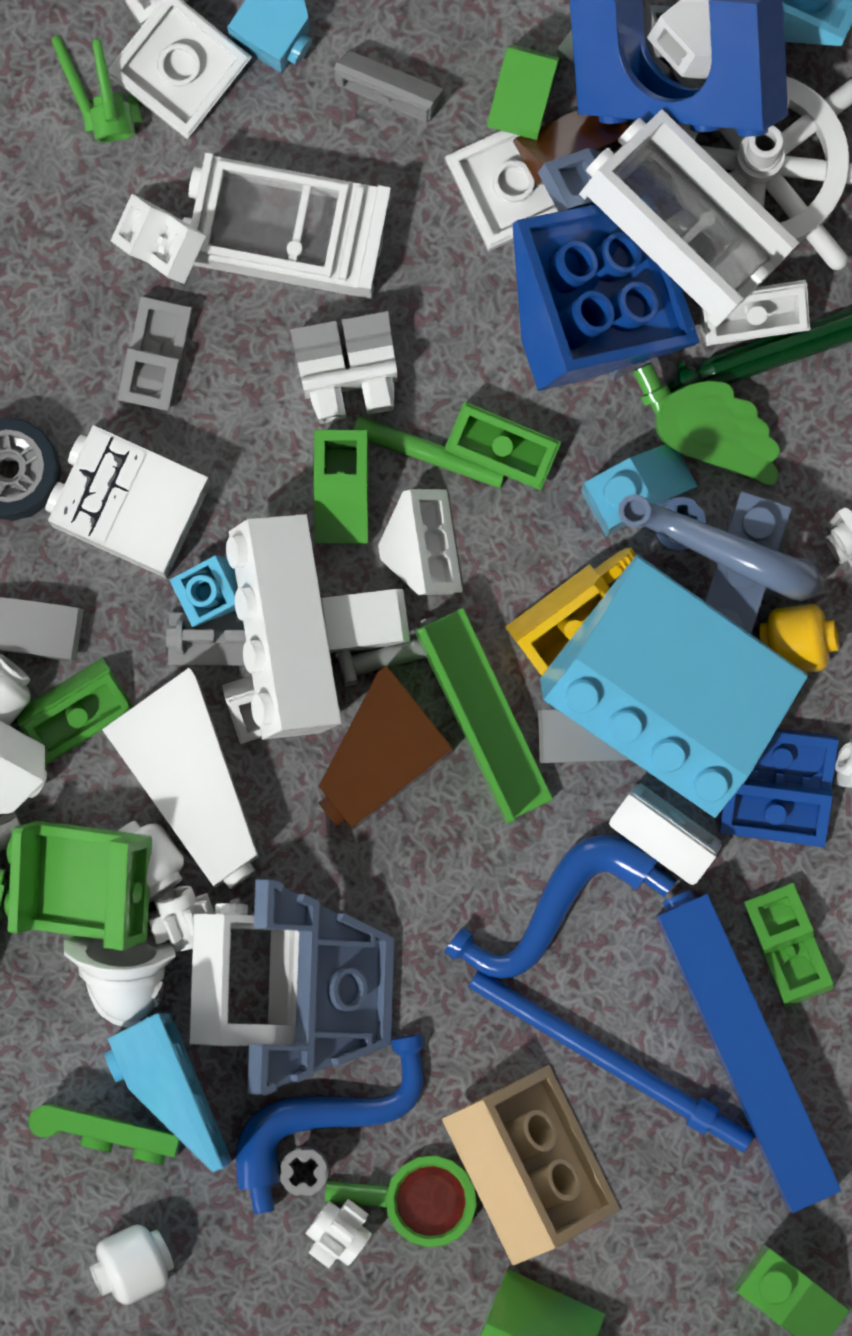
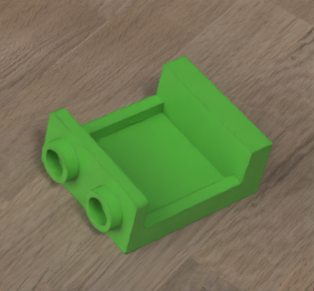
(79, 882)

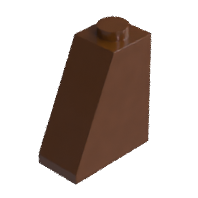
(380, 754)

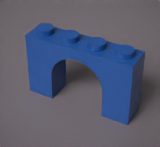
(624, 83)

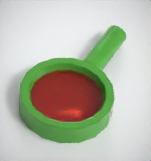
(426, 1199)

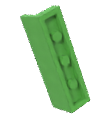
(483, 715)

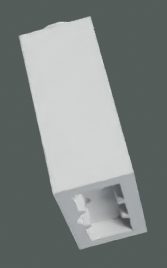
(211, 982)

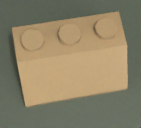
(531, 1165)

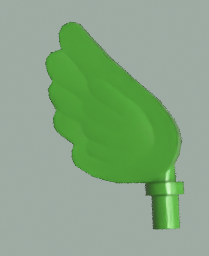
(711, 425)

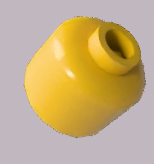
(801, 636)

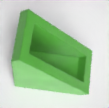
(523, 91)

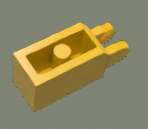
(556, 618)

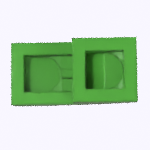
(788, 945)

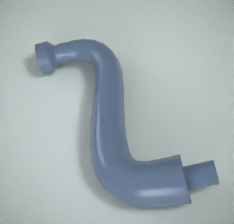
(782, 573)

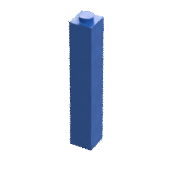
(747, 1051)

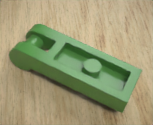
(102, 1132)

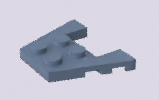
(340, 989)

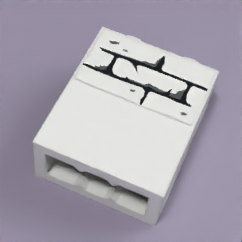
(127, 500)

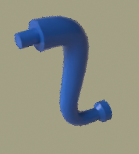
(581, 863)
(261, 1134)

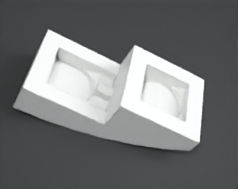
(158, 238)

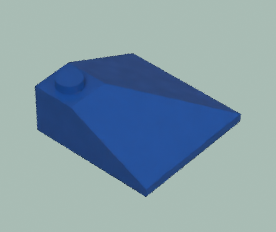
(592, 298)

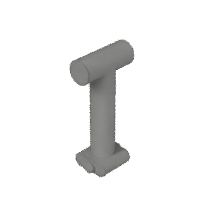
(376, 659)

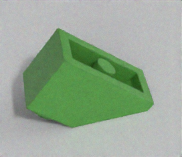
(789, 1296)

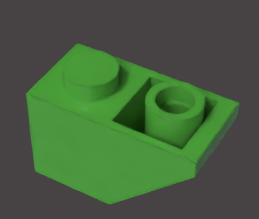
(341, 486)

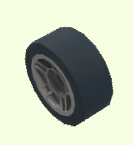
(37, 473)

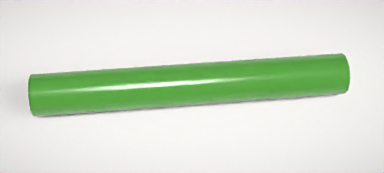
(426, 451)

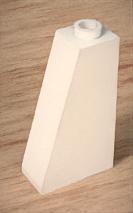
(184, 771)

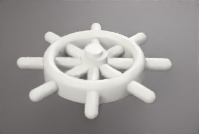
(761, 163)

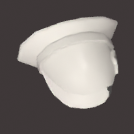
(119, 982)

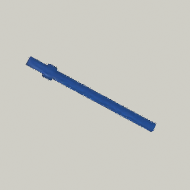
(700, 1114)

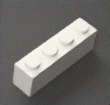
(283, 626)

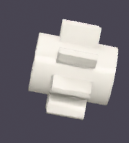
(175, 916)
(338, 1233)

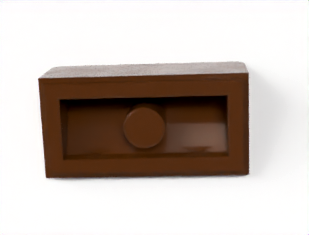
(567, 136)

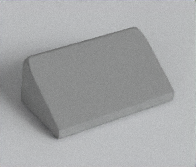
(387, 86)

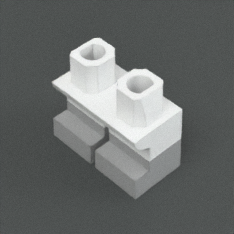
(370, 362)

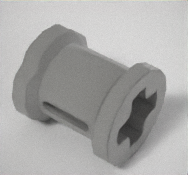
(304, 1187)

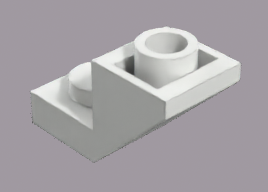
(365, 620)

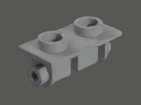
(209, 644)

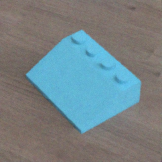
(673, 685)

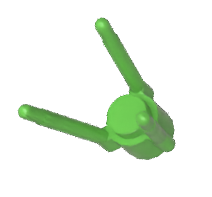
(111, 116)

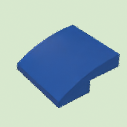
(786, 810)

